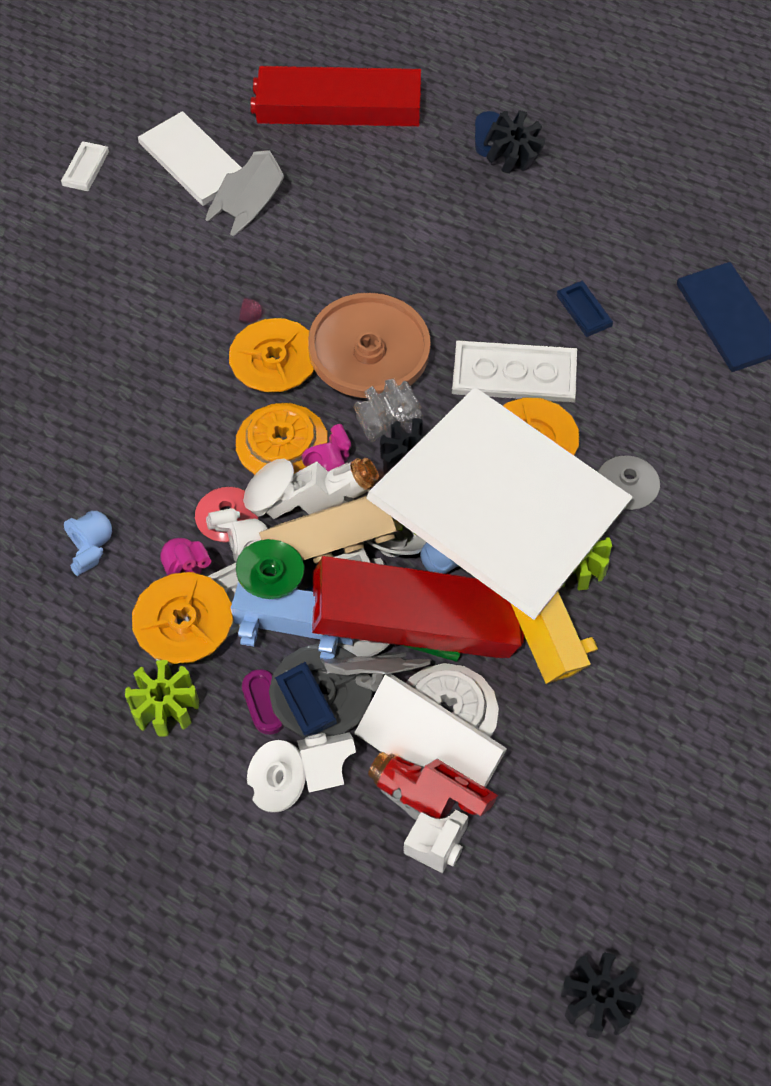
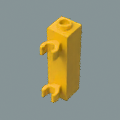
(555, 641)

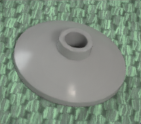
(642, 488)

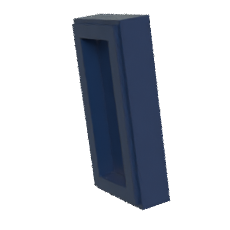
(584, 308)
(306, 700)

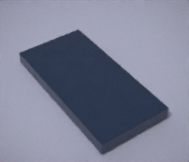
(729, 315)

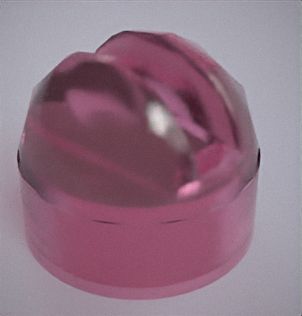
(250, 311)

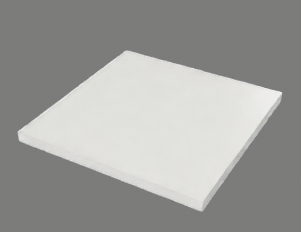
(501, 501)

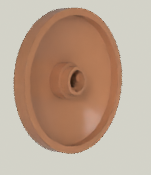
(368, 341)

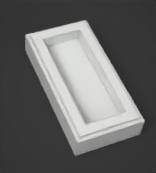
(85, 166)

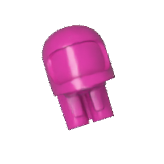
(329, 454)
(184, 556)

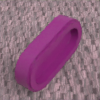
(256, 693)

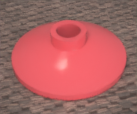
(214, 502)

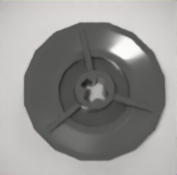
(343, 695)

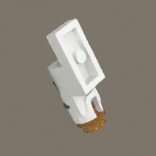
(320, 489)

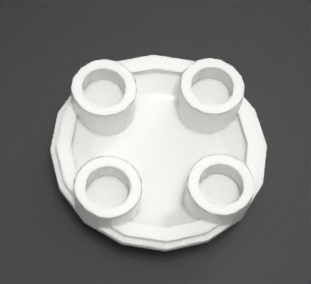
(269, 486)

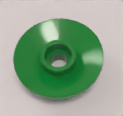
(274, 558)

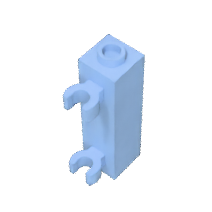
(285, 614)

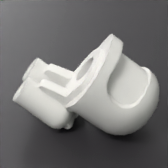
(240, 532)

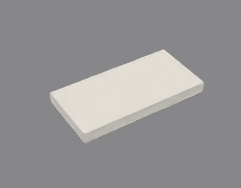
(189, 156)
(515, 370)
(423, 731)

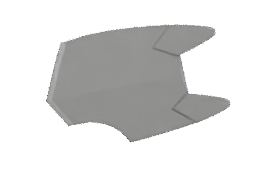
(247, 190)
(377, 664)

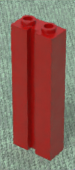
(337, 96)
(412, 608)

